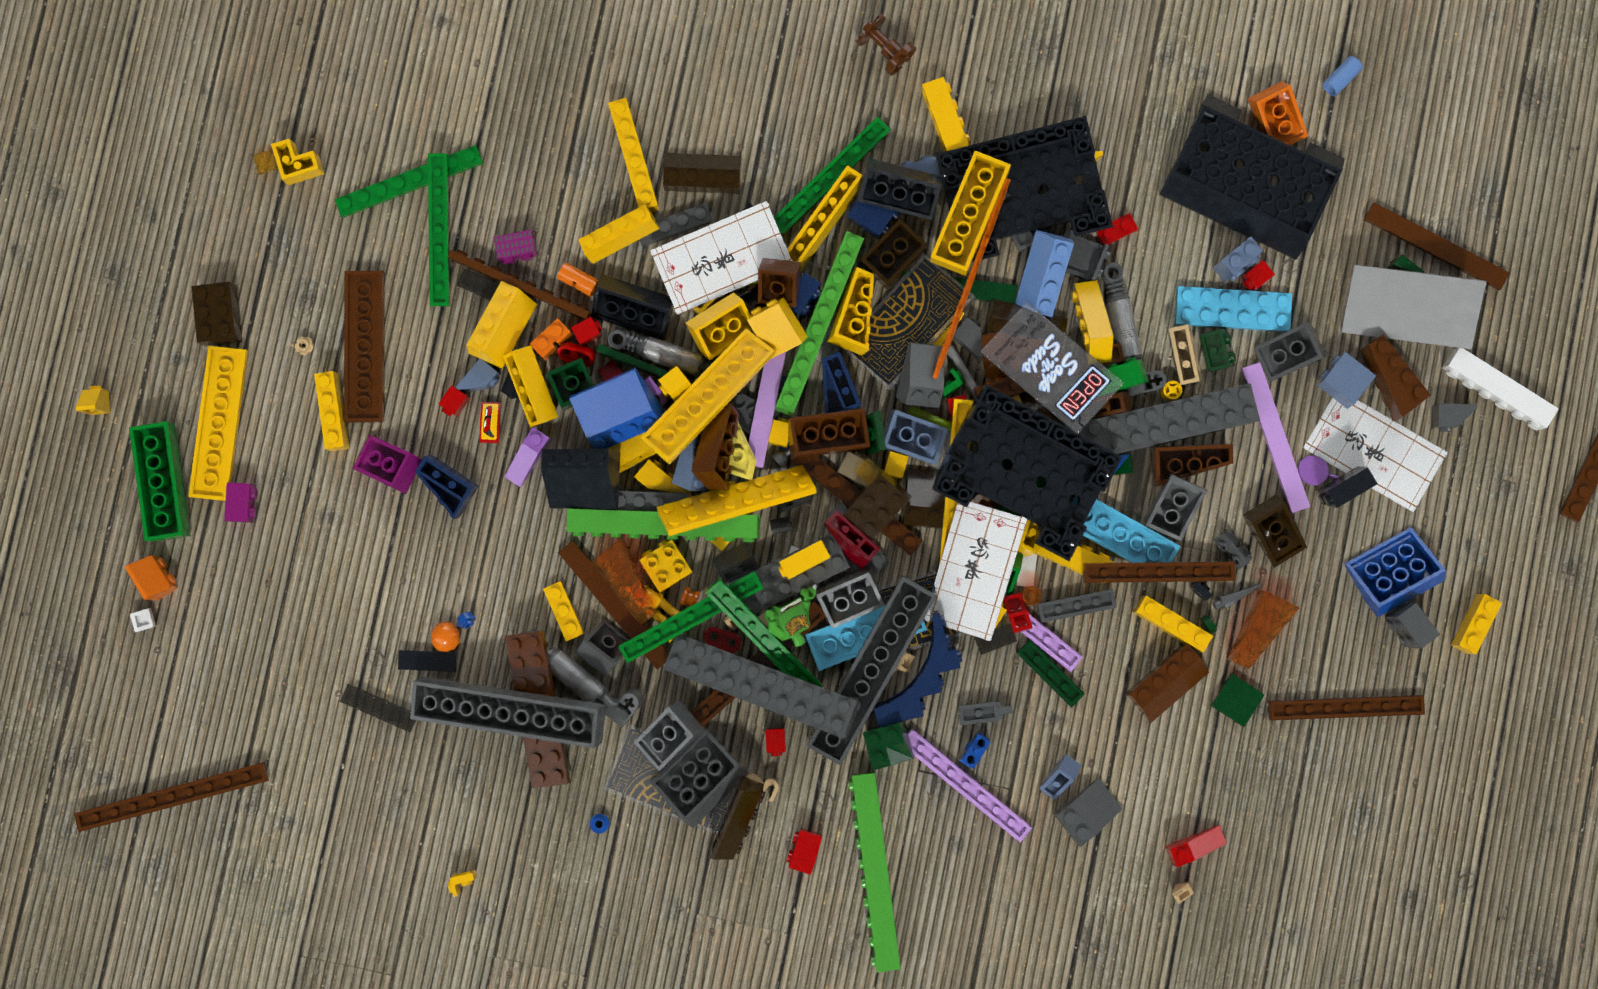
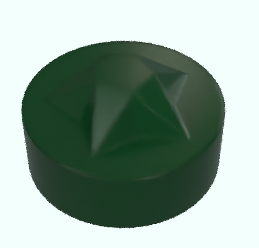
(1208, 625)

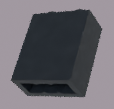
(1347, 487)

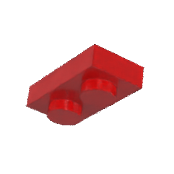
(1121, 228)

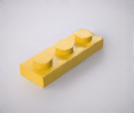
(563, 611)

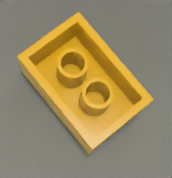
(719, 325)

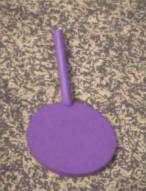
(1314, 470)

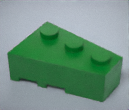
(1131, 373)

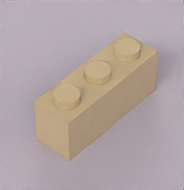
(1185, 354)

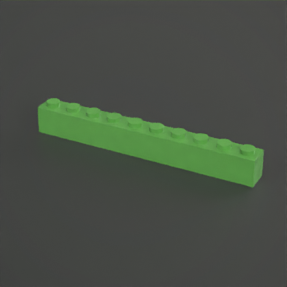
(819, 323)
(649, 523)
(875, 872)

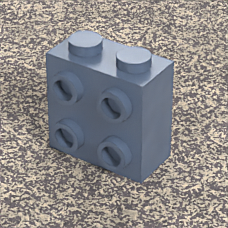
(1242, 256)
(1345, 379)

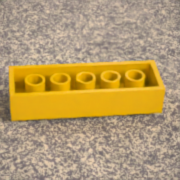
(970, 213)

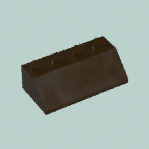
(702, 173)
(1003, 312)
(737, 818)

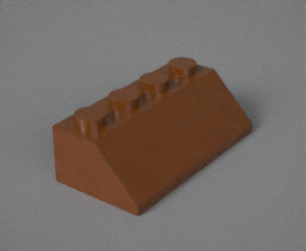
(828, 433)
(1168, 682)

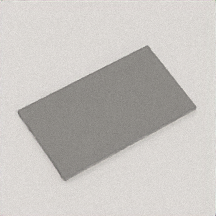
(1413, 306)

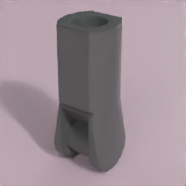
(797, 502)

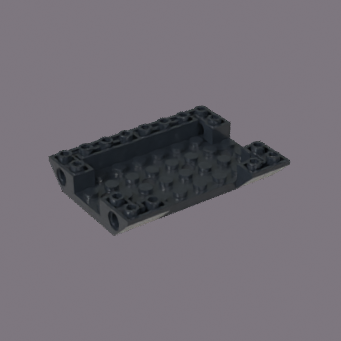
(1038, 157)
(1244, 196)
(1036, 449)

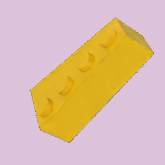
(853, 316)
(1093, 320)

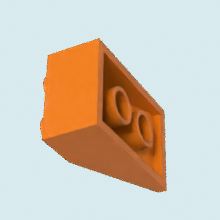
(1278, 113)

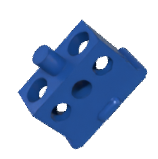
(975, 750)

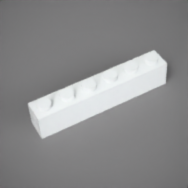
(1500, 389)

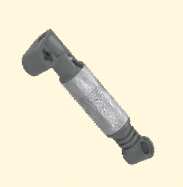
(1124, 327)
(661, 352)
(590, 688)

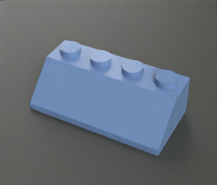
(1044, 272)

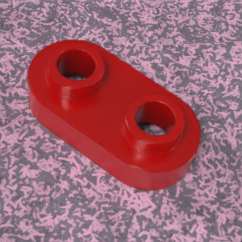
(576, 352)
(722, 639)

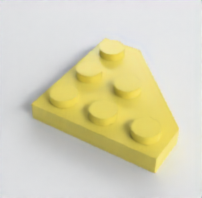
(743, 460)

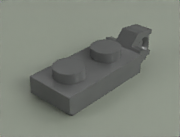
(982, 712)

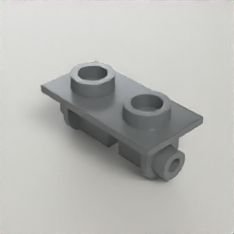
(1227, 543)

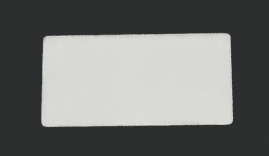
(1027, 572)

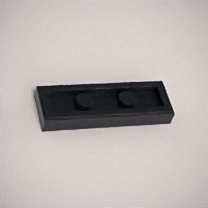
(427, 660)

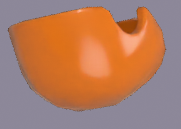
(445, 636)

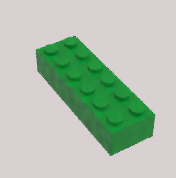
(159, 481)

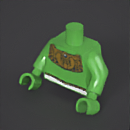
(791, 618)

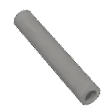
(961, 367)

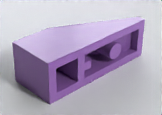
(527, 456)

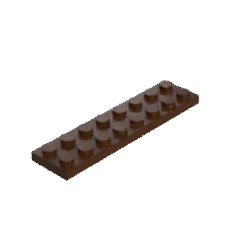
(364, 346)
(533, 675)

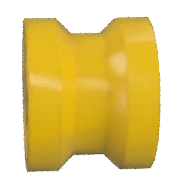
(1174, 388)

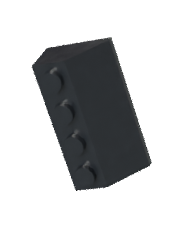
(900, 189)
(632, 307)

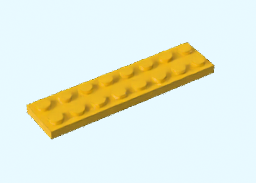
(707, 396)
(218, 422)
(737, 501)

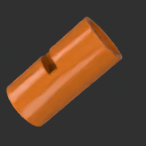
(578, 279)

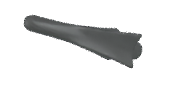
(1227, 600)

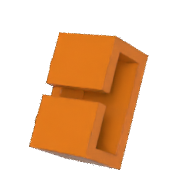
(553, 333)

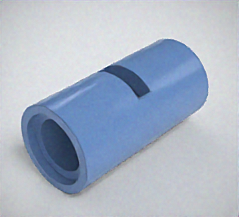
(1342, 76)

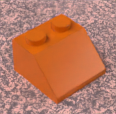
(152, 577)

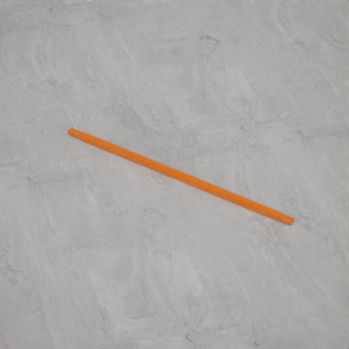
(970, 280)

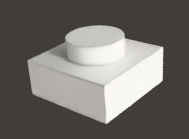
(143, 620)

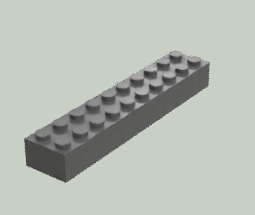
(1174, 420)
(877, 662)
(762, 686)
(508, 712)

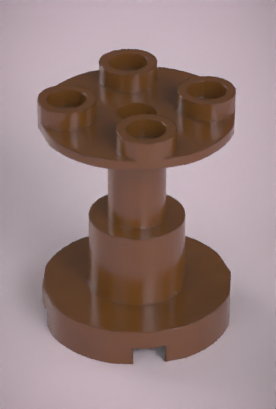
(890, 48)

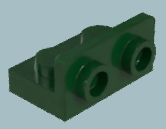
(1217, 350)

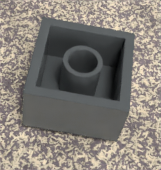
(1412, 626)

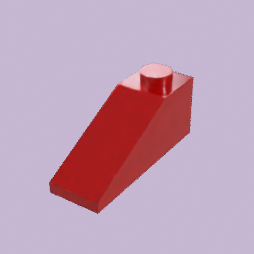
(1195, 846)

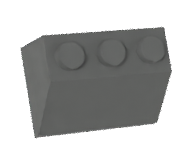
(849, 596)

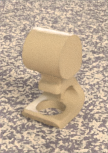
(769, 782)

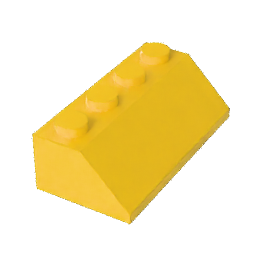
(501, 324)

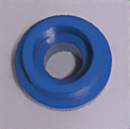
(466, 620)
(605, 821)

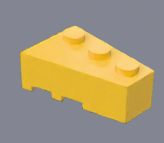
(673, 384)

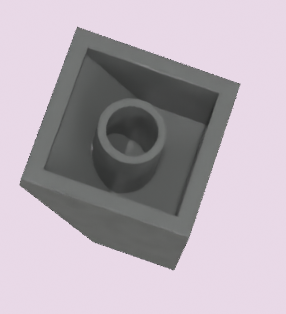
(602, 648)

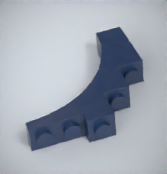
(907, 702)

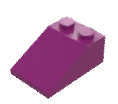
(387, 464)

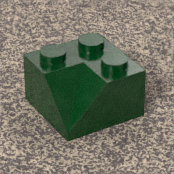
(569, 381)
(888, 745)

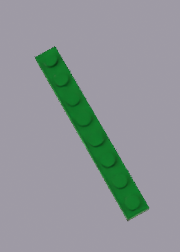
(404, 183)
(822, 183)
(438, 230)
(685, 620)
(758, 632)

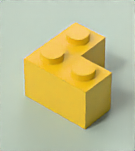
(293, 166)

